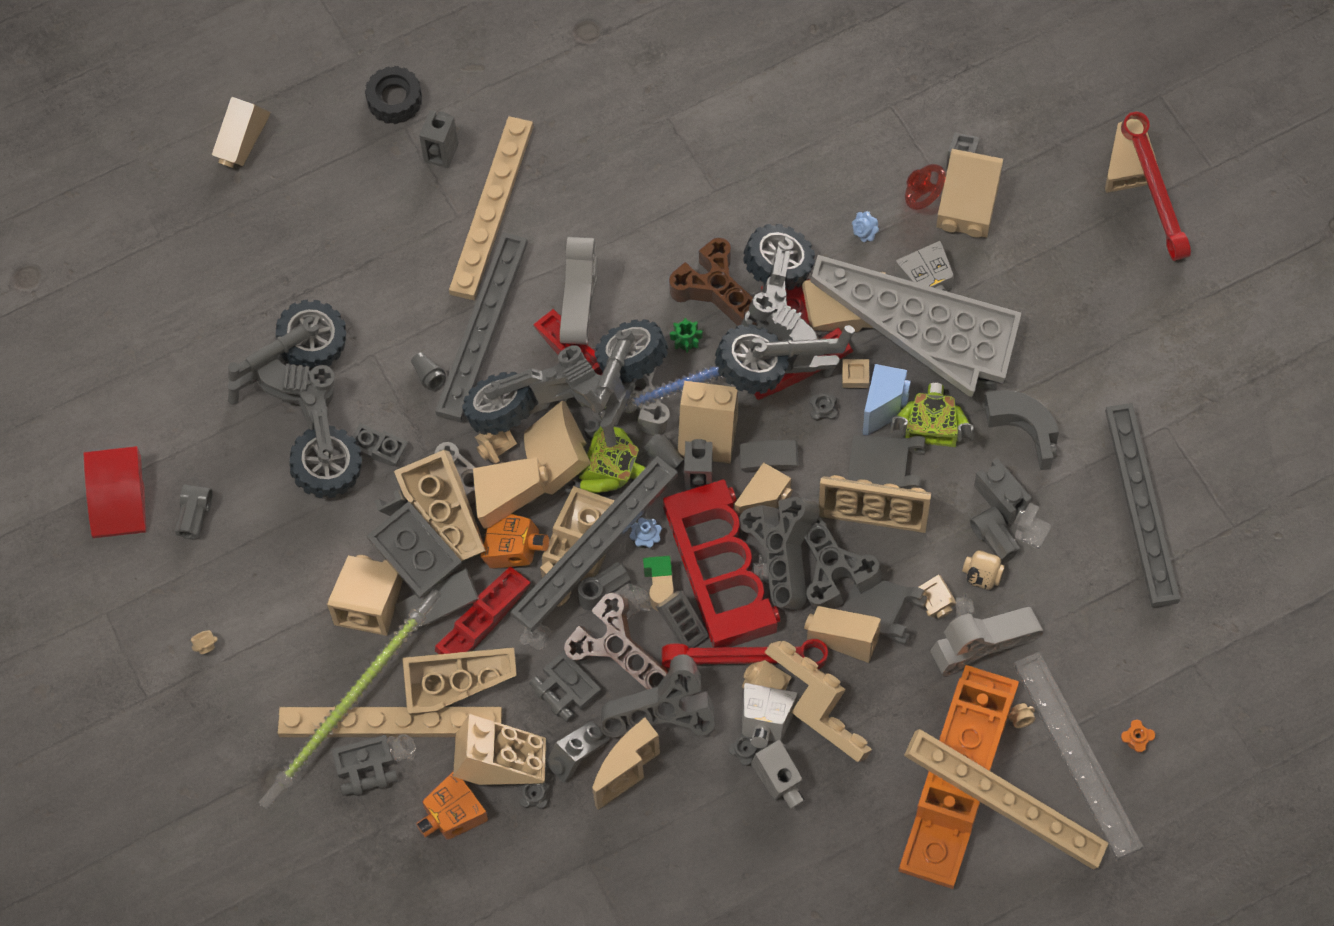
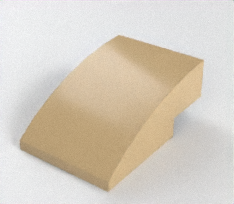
(827, 313)
(557, 446)
(575, 518)
(625, 763)

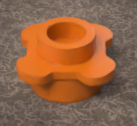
(1137, 744)

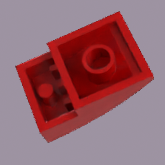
(115, 492)

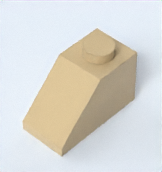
(765, 489)

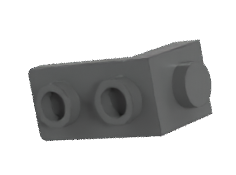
(573, 748)

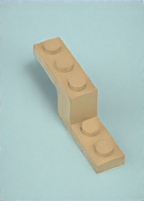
(819, 700)

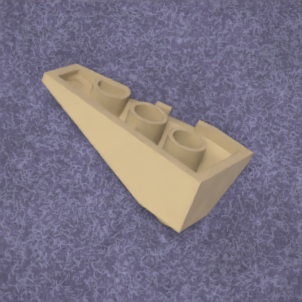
(440, 498)
(447, 678)

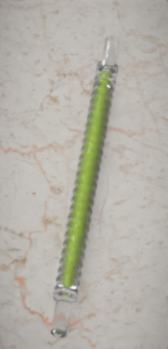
(284, 779)

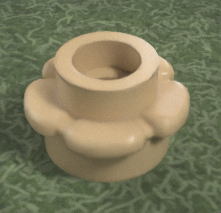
(203, 642)
(1022, 715)

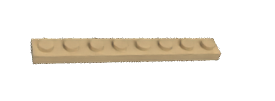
(491, 208)
(382, 721)
(1006, 799)

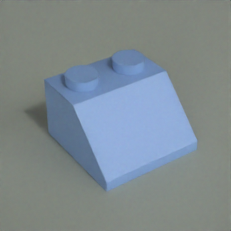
(886, 397)

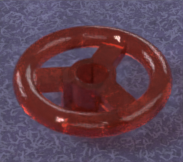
(920, 183)

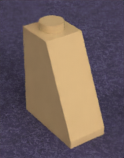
(239, 132)
(1124, 165)
(506, 488)
(845, 631)

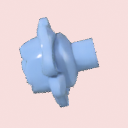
(865, 226)
(645, 532)

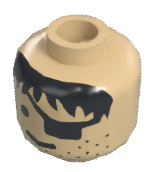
(983, 570)

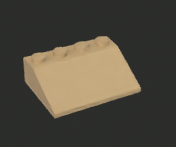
(874, 503)

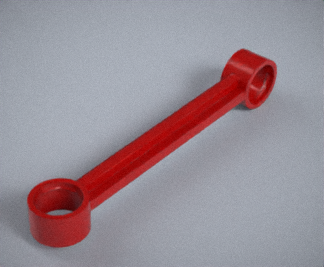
(1176, 241)
(734, 655)

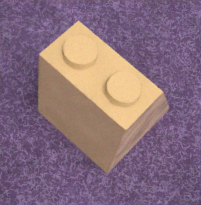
(969, 193)
(710, 415)
(365, 595)

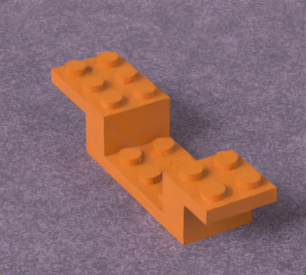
(944, 811)

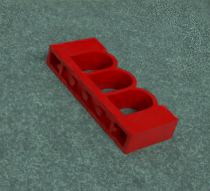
(707, 504)

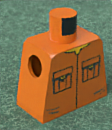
(513, 542)
(451, 809)

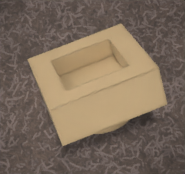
(855, 373)

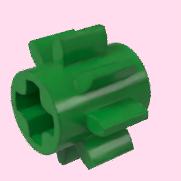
(690, 335)

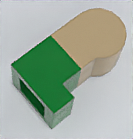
(660, 570)

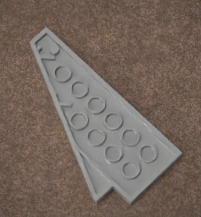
(939, 328)

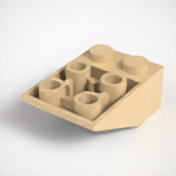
(498, 754)

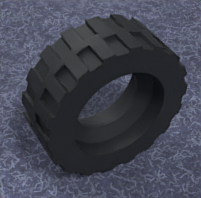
(389, 77)

